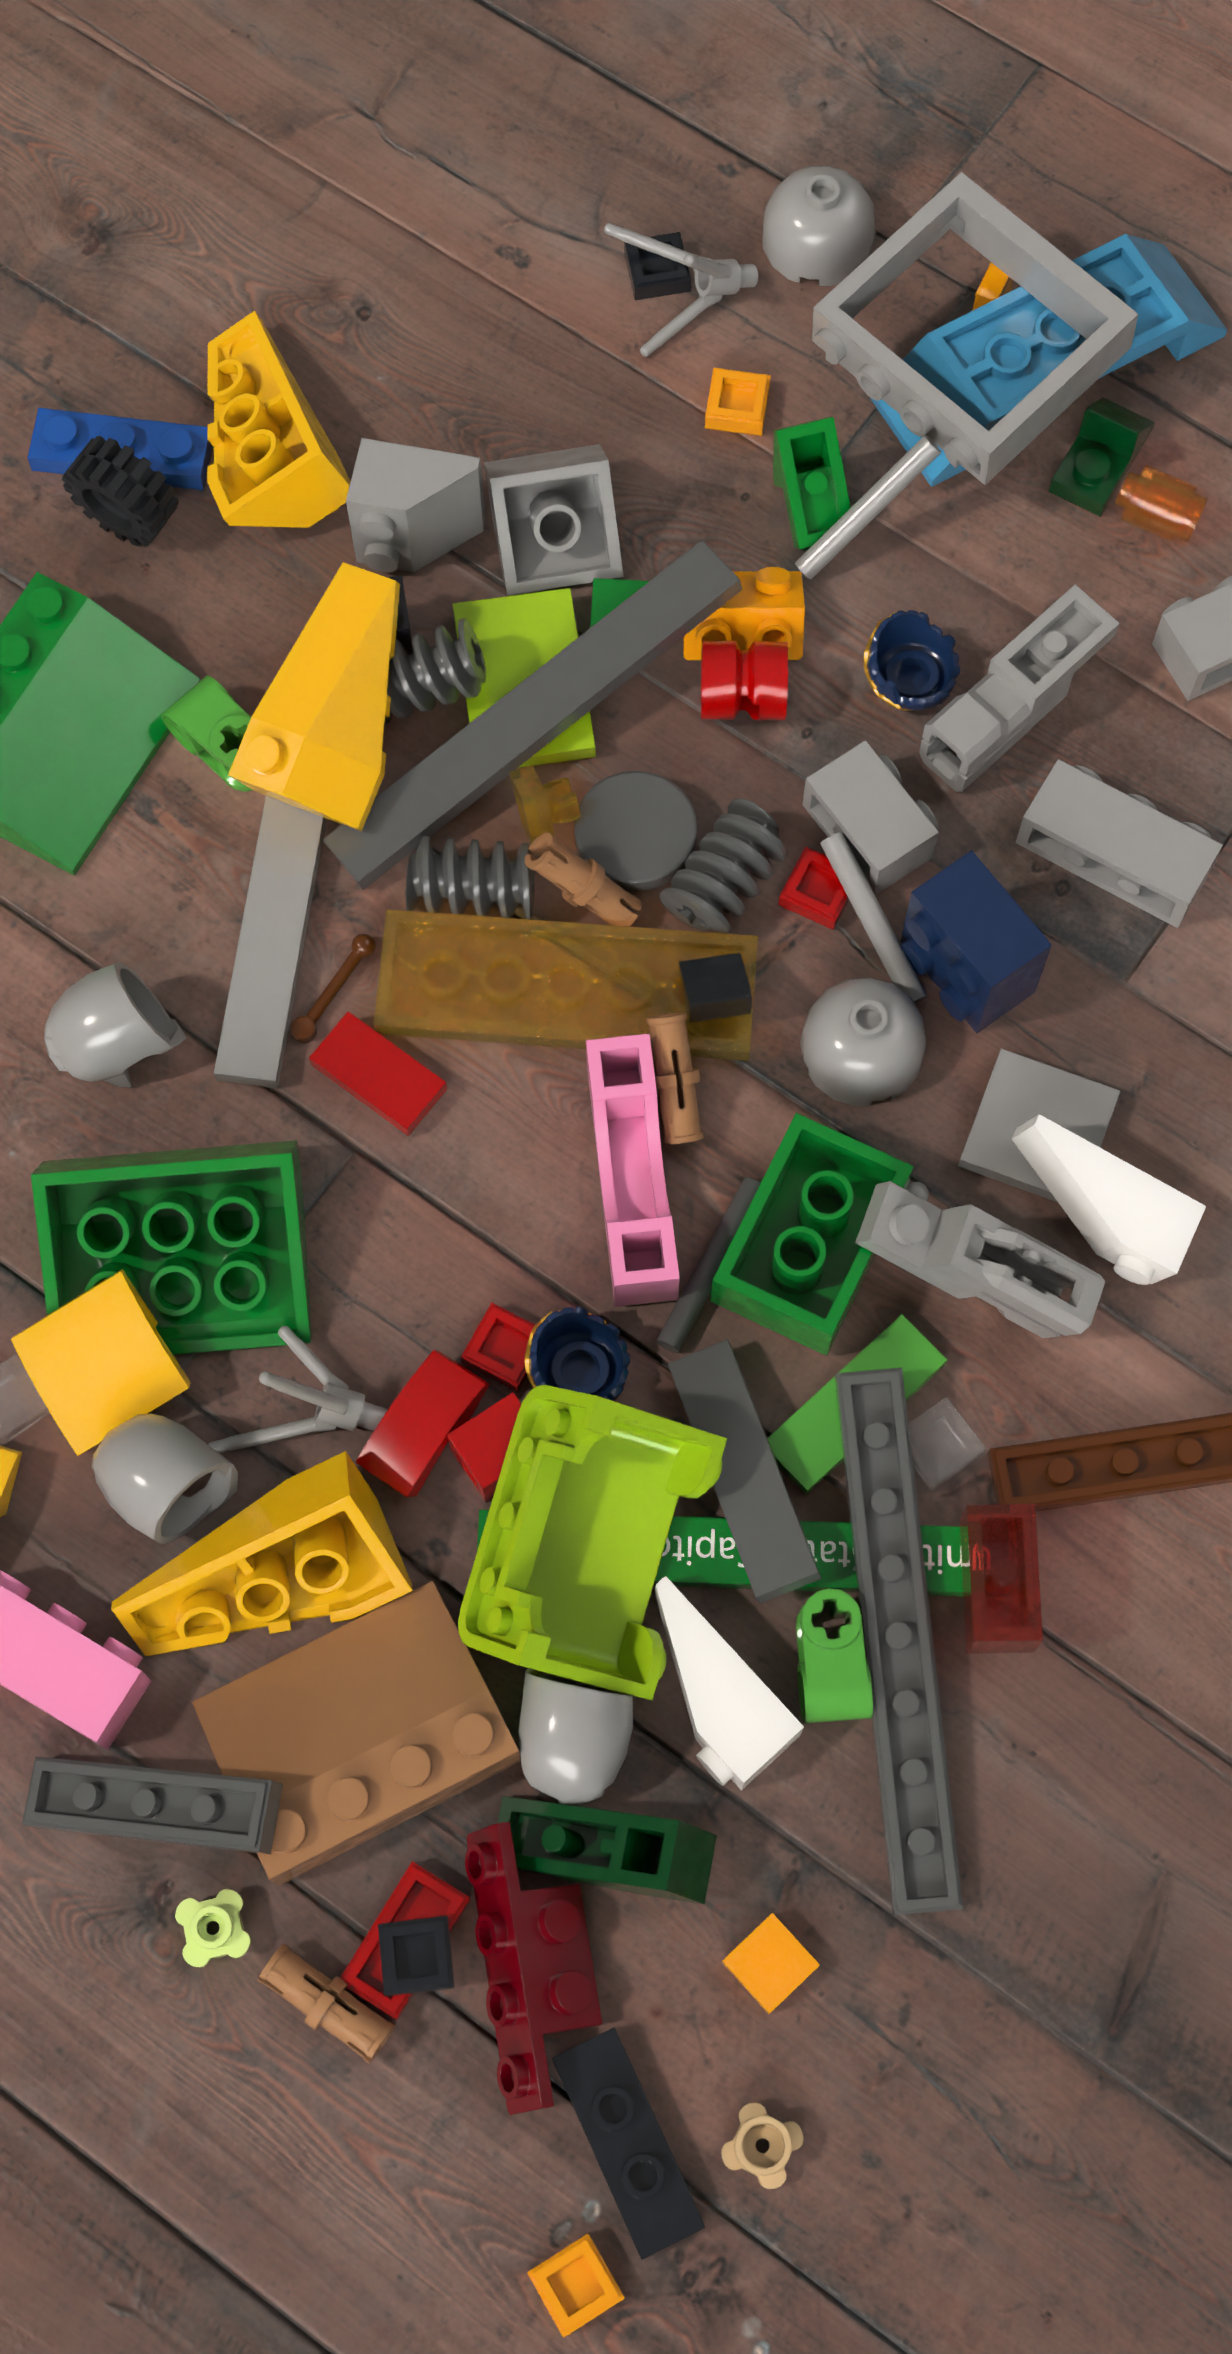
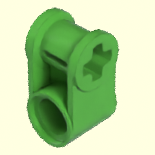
(209, 726)
(834, 1671)

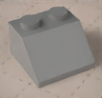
(412, 504)
(554, 519)

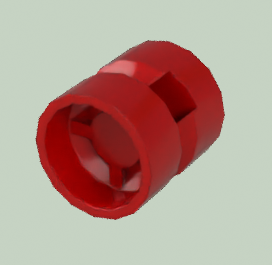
(744, 680)

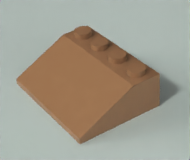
(360, 1729)

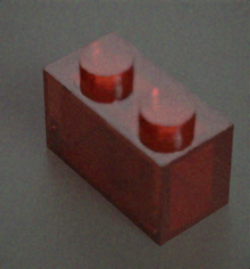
(1001, 1578)

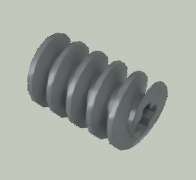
(435, 671)
(725, 868)
(470, 879)

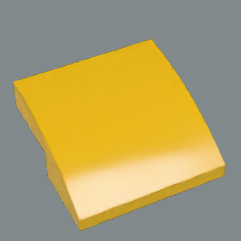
(99, 1361)

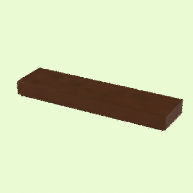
(1114, 1464)

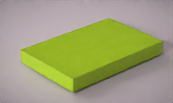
(516, 640)

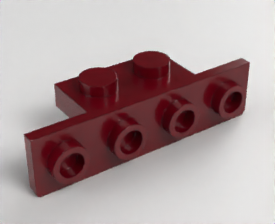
(534, 1965)

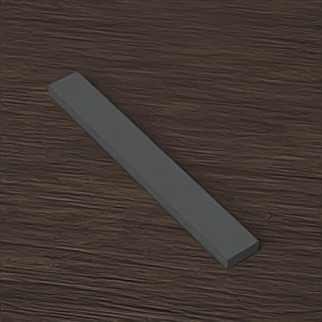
(535, 713)
(898, 1643)

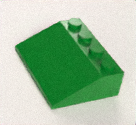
(75, 719)
(198, 1231)

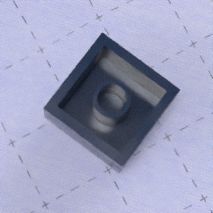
(973, 942)

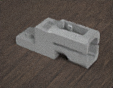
(1017, 691)
(983, 1258)

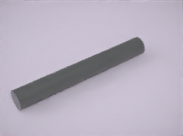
(700, 1283)

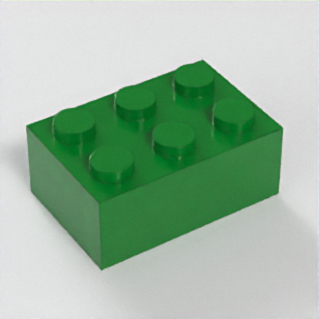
(796, 1246)

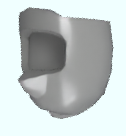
(108, 1026)
(148, 1467)
(572, 1736)

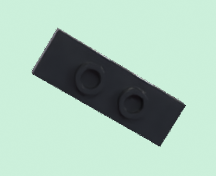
(628, 2143)

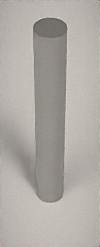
(868, 507)
(872, 916)

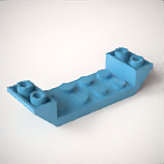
(1015, 341)

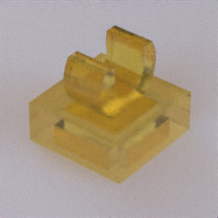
(542, 805)

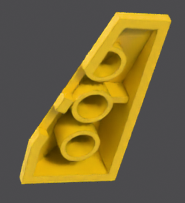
(267, 442)
(326, 709)
(286, 1558)

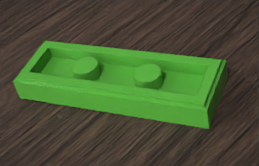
(810, 1440)

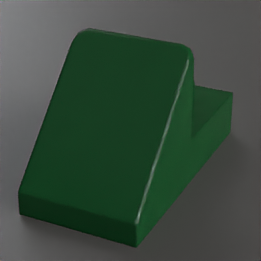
(1100, 455)

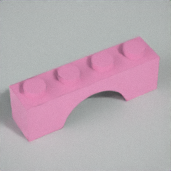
(632, 1170)

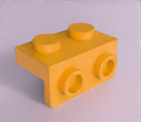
(764, 610)

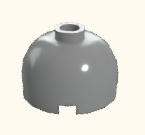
(818, 225)
(863, 1041)

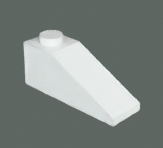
(1114, 1205)
(727, 1703)

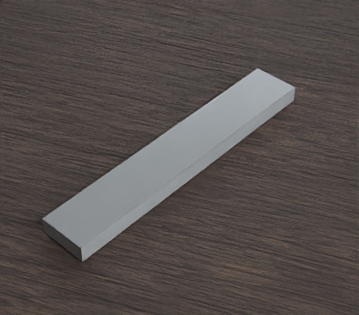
(270, 946)

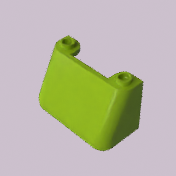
(582, 1538)

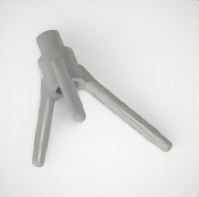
(712, 280)
(335, 1403)

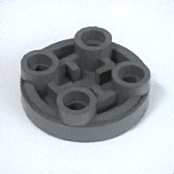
(636, 829)

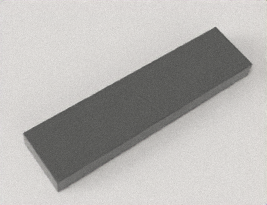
(750, 1478)
(153, 1804)

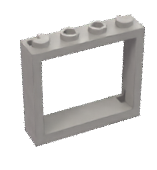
(1030, 262)

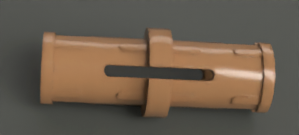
(582, 881)
(675, 1078)
(326, 2003)

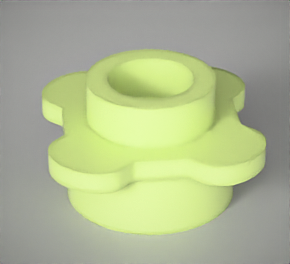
(230, 1938)

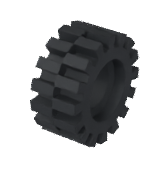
(120, 491)

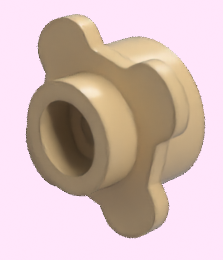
(742, 2150)

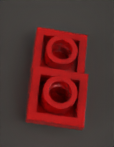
(417, 1423)

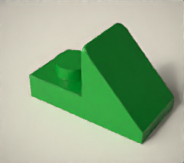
(812, 478)

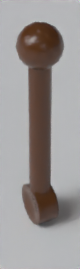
(304, 1027)

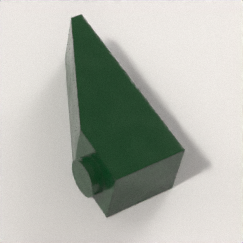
(611, 1848)

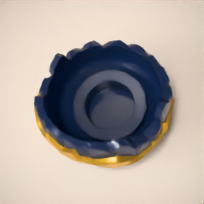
(910, 662)
(577, 1354)

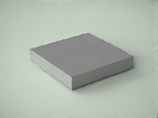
(1018, 1093)

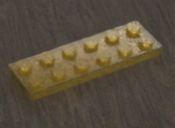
(546, 981)

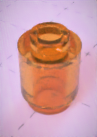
(1160, 504)

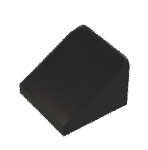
(715, 987)

